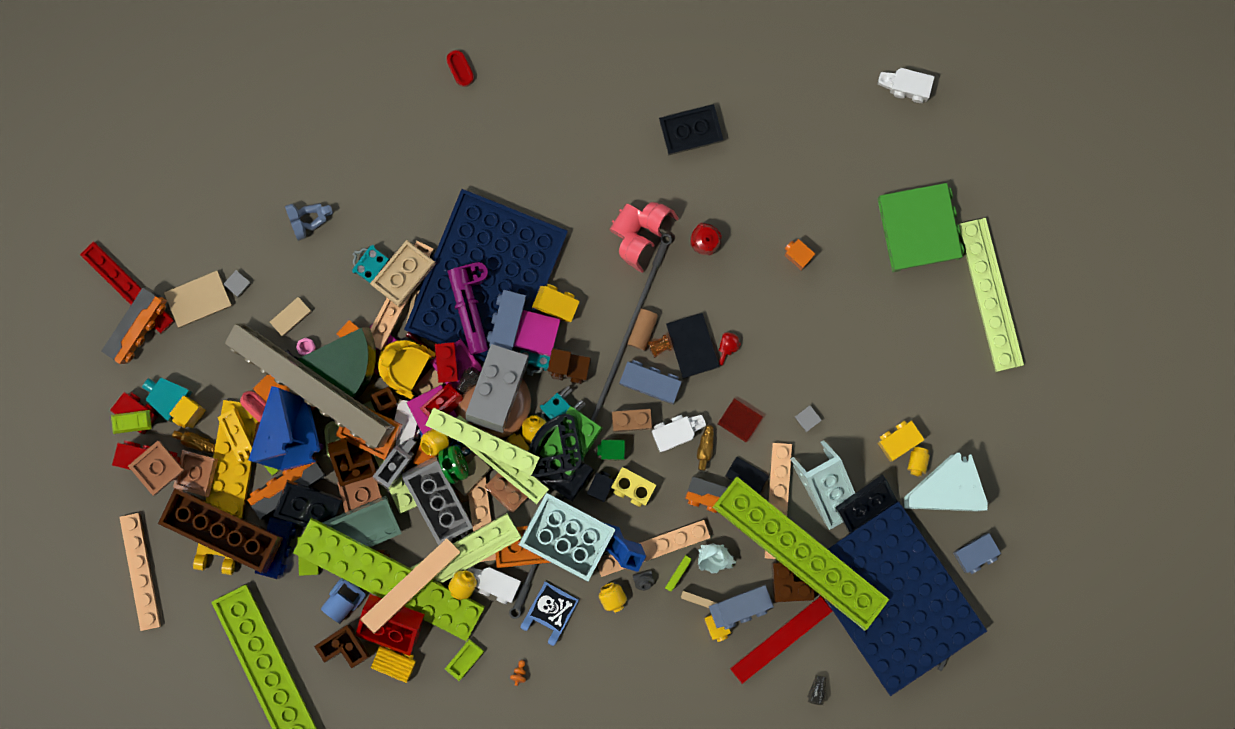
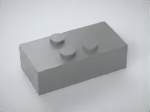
(497, 388)
(437, 500)

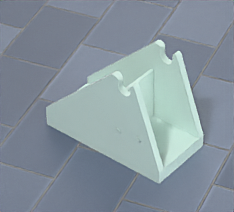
(826, 485)
(949, 487)

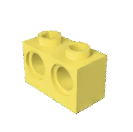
(635, 483)

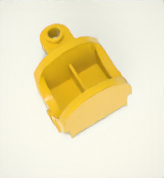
(402, 364)

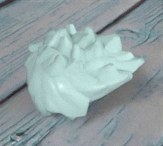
(714, 558)

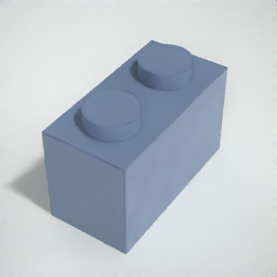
(977, 553)

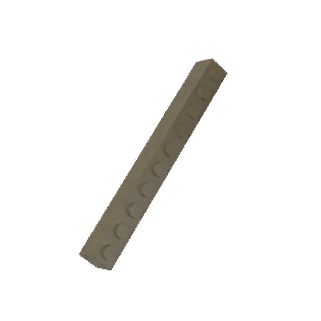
(309, 385)

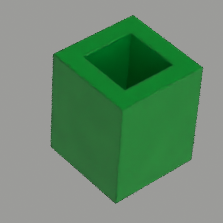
(611, 450)

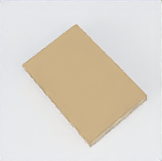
(403, 273)
(198, 299)

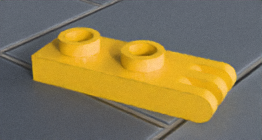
(236, 434)

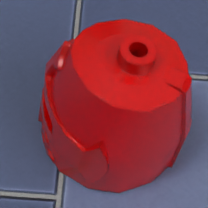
(705, 239)

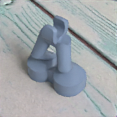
(300, 227)

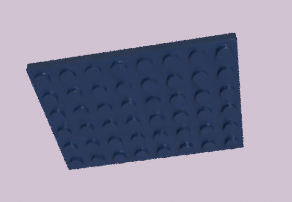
(512, 247)
(925, 609)

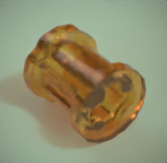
(659, 346)

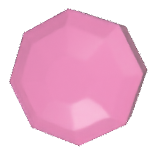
(305, 346)

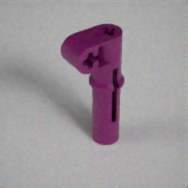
(461, 283)

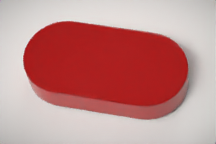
(460, 68)

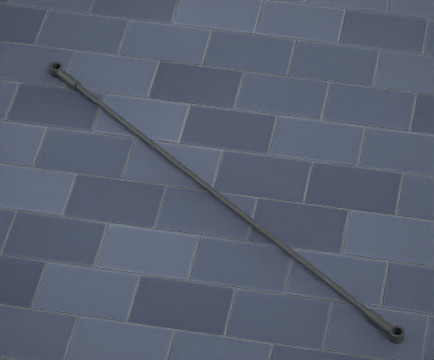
(656, 263)

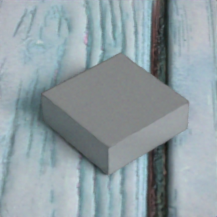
(237, 283)
(808, 418)

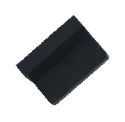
(747, 473)

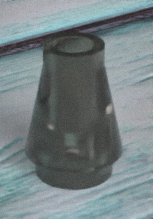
(468, 380)
(817, 692)

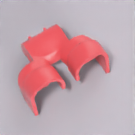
(630, 222)

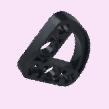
(564, 458)

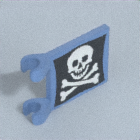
(551, 609)

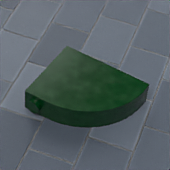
(346, 361)

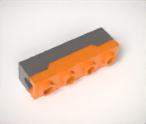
(134, 326)
(704, 493)
(266, 500)

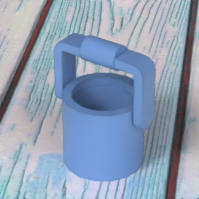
(338, 605)

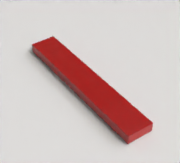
(120, 280)
(781, 639)

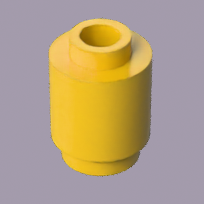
(918, 461)

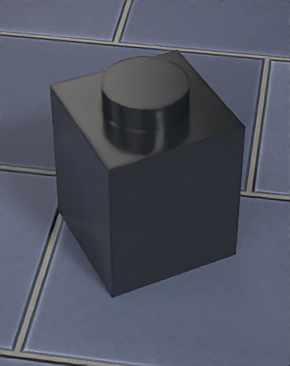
(601, 486)

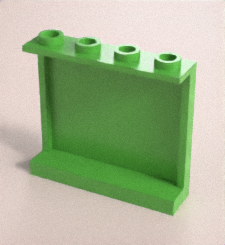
(920, 227)

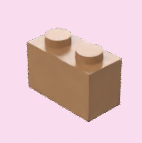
(631, 420)

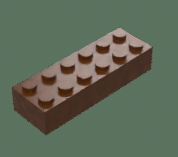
(220, 530)

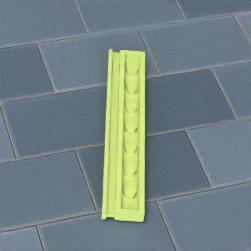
(990, 295)
(480, 545)

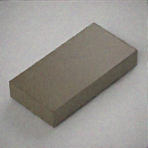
(477, 470)

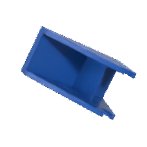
(285, 432)

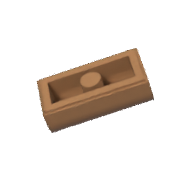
(642, 329)

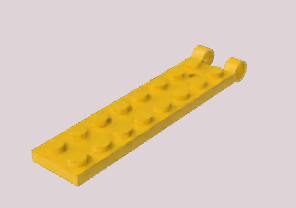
(229, 482)

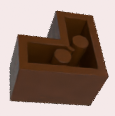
(567, 365)
(348, 466)
(786, 589)
(343, 642)

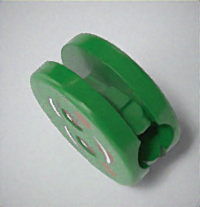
(453, 464)

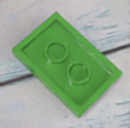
(588, 433)

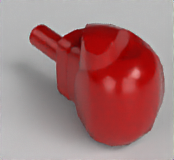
(729, 344)

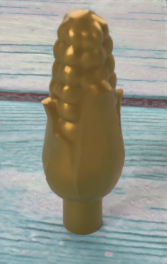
(194, 441)
(705, 447)

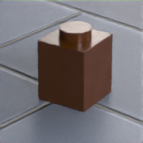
(384, 401)

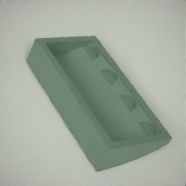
(368, 523)

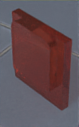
(740, 420)

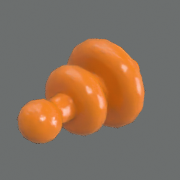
(519, 672)

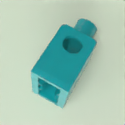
(164, 396)

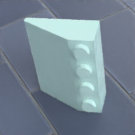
(566, 537)

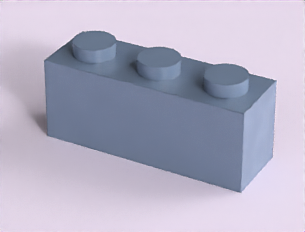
(506, 319)
(650, 382)
(741, 607)

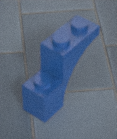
(626, 552)

